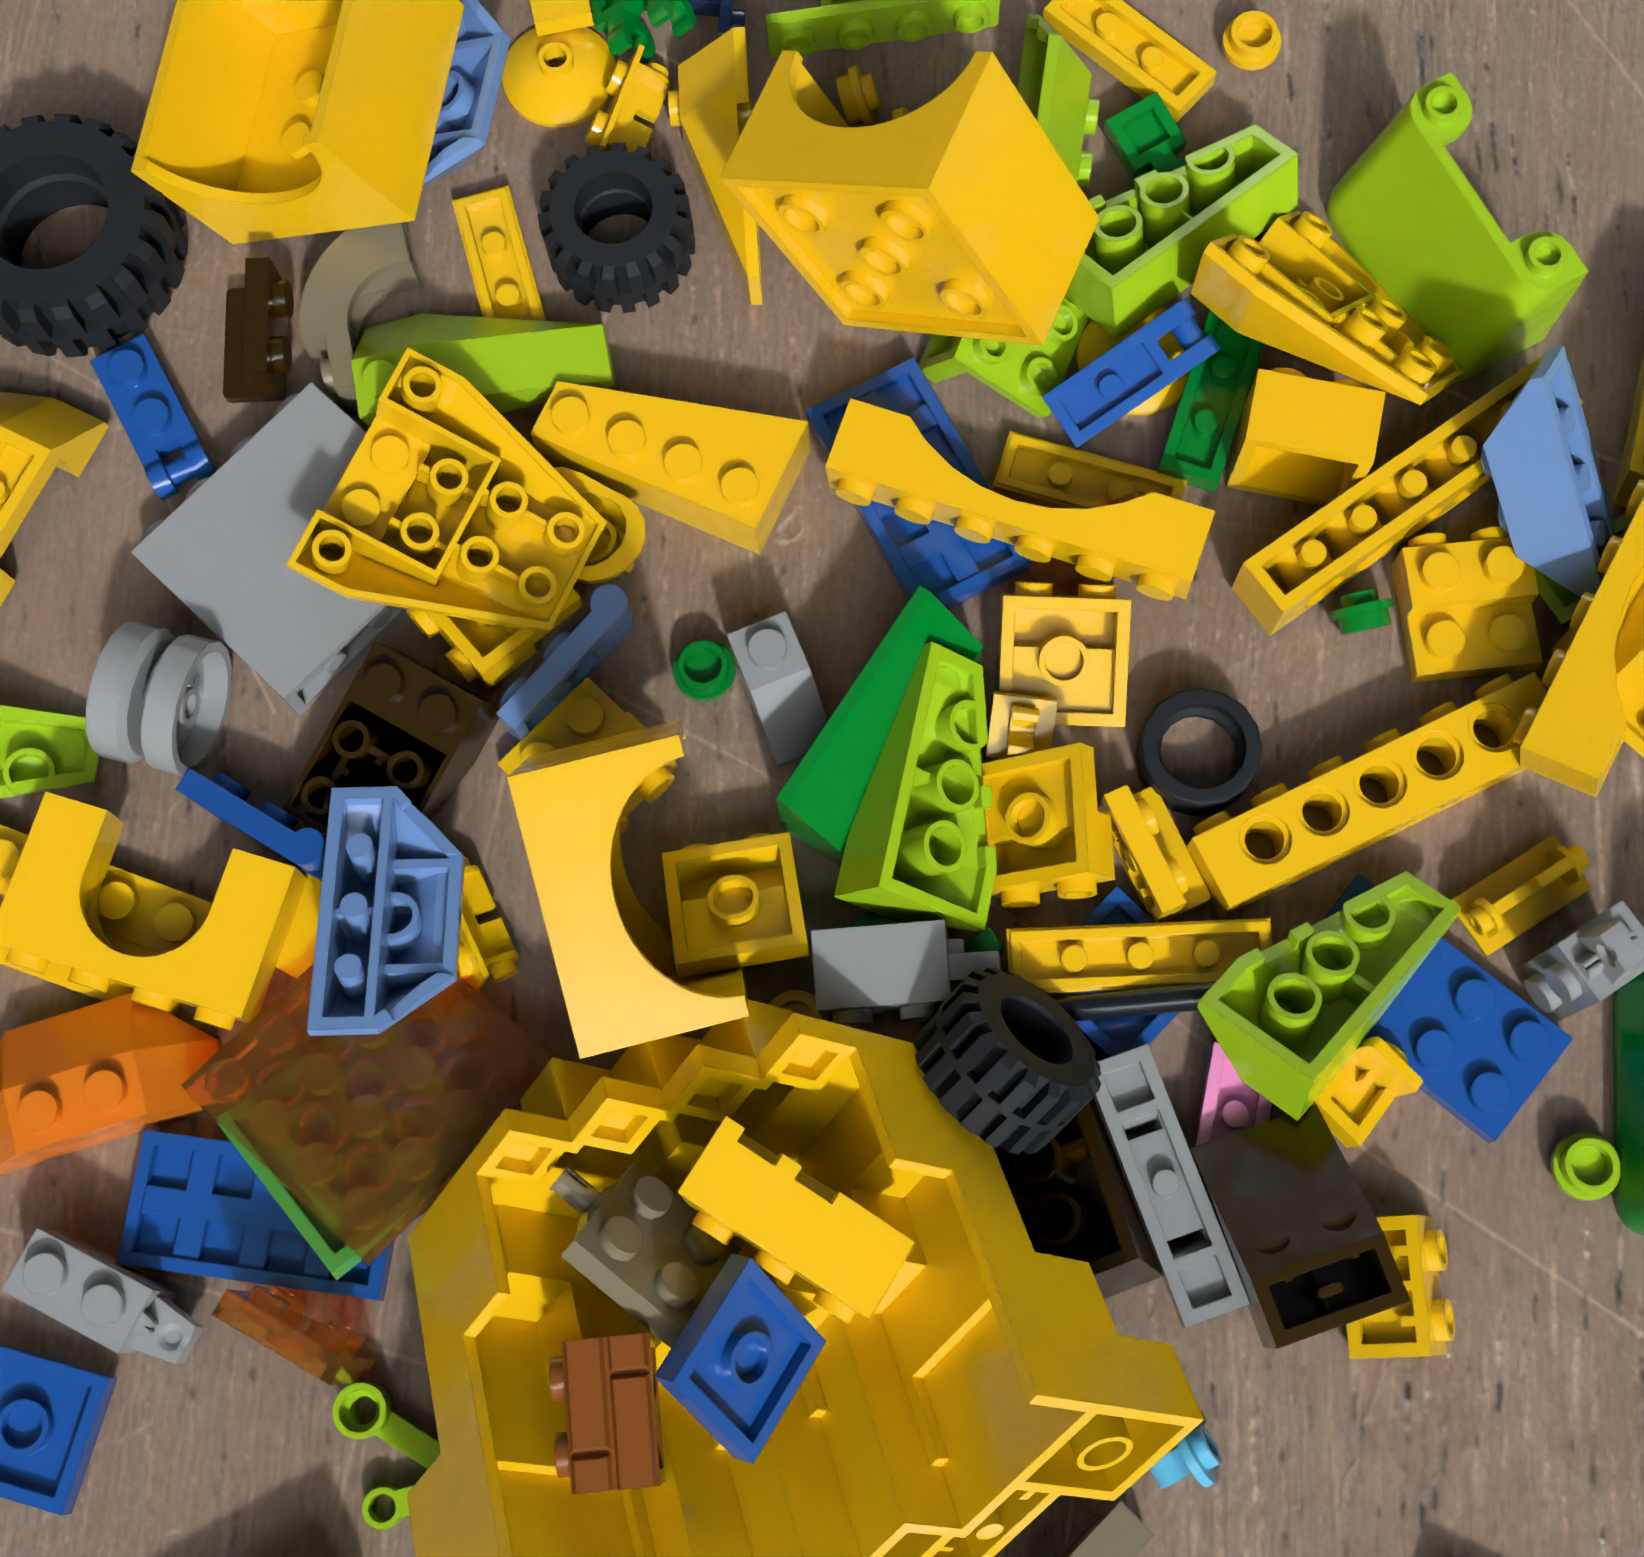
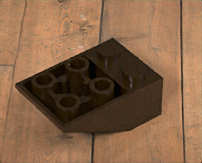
(395, 729)
(1298, 1229)

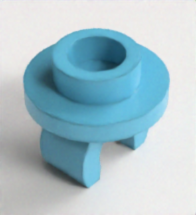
(1194, 1455)

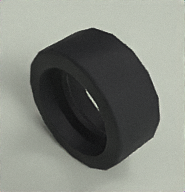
(1224, 712)

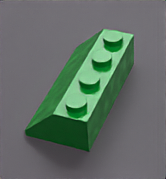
(834, 773)

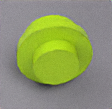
(1585, 1166)

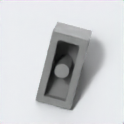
(779, 686)

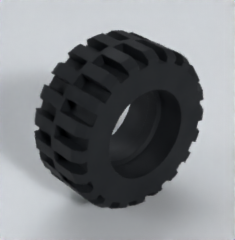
(124, 270)

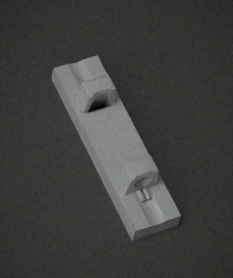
(1167, 1188)

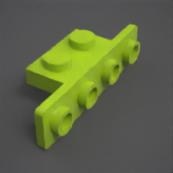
(865, 22)

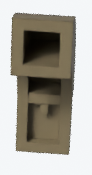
(343, 292)

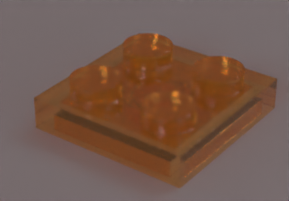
(279, 1324)

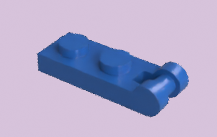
(1128, 374)
(152, 415)
(267, 826)

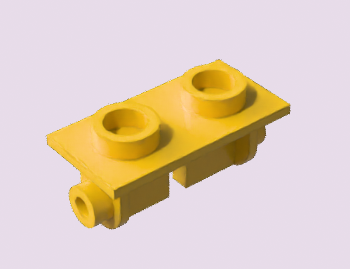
(635, 91)
(1522, 893)
(487, 946)

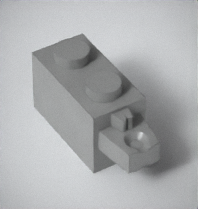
(1587, 963)
(889, 970)
(101, 1297)

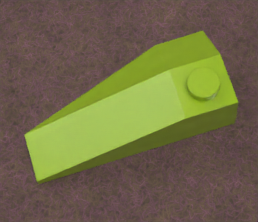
(1314, 997)

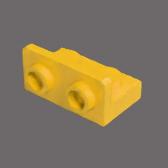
(1153, 854)
(1425, 1321)

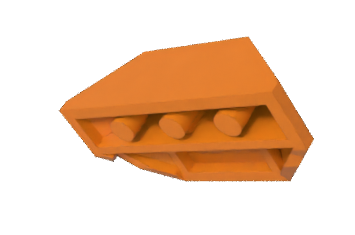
(94, 1078)

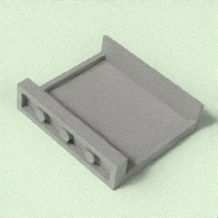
(232, 544)

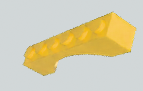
(1141, 541)
(1582, 715)

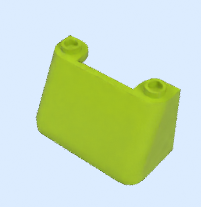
(1437, 246)

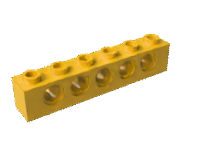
(1374, 514)
(1413, 795)

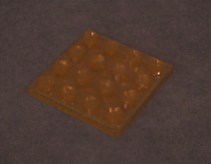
(368, 1120)

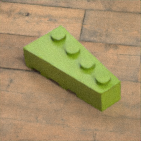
(1157, 232)

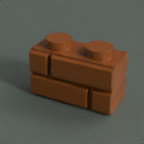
(610, 1413)

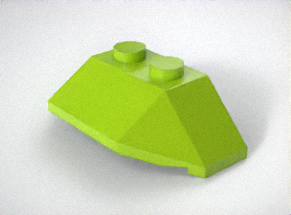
(1057, 93)

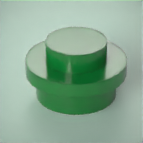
(1362, 612)
(704, 670)

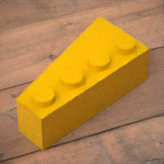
(677, 457)

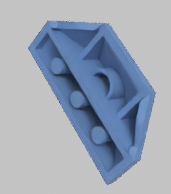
(468, 92)
(1550, 478)
(383, 913)

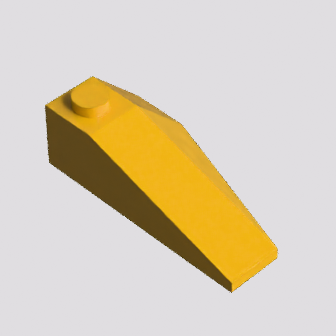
(713, 111)

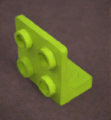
(1012, 369)

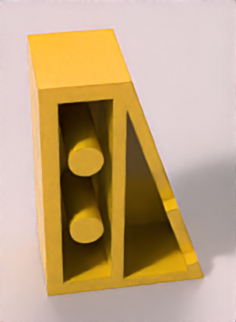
(794, 1223)

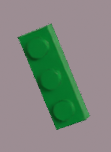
(1211, 408)

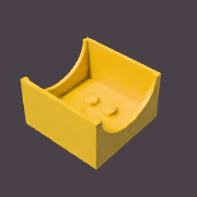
(297, 112)
(919, 221)
(604, 944)

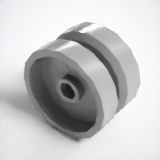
(158, 698)

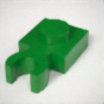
(1146, 137)

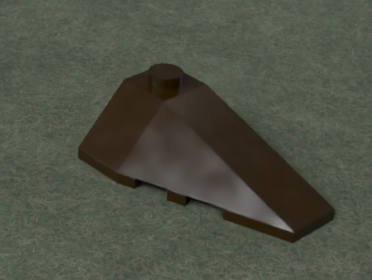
(1081, 1204)

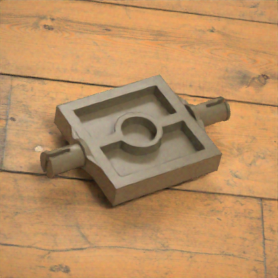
(642, 1248)

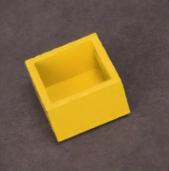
(1305, 436)

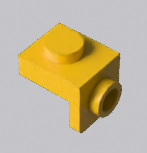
(1365, 1090)

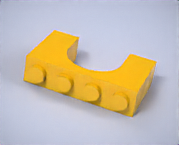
(55, 919)

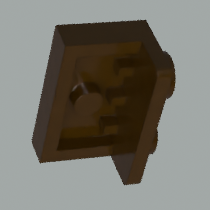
(257, 335)

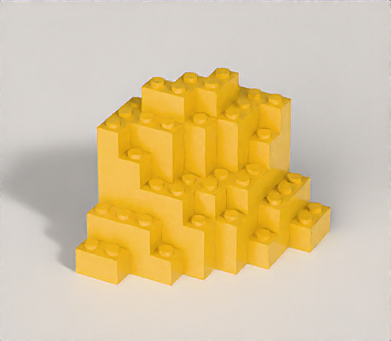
(913, 1432)

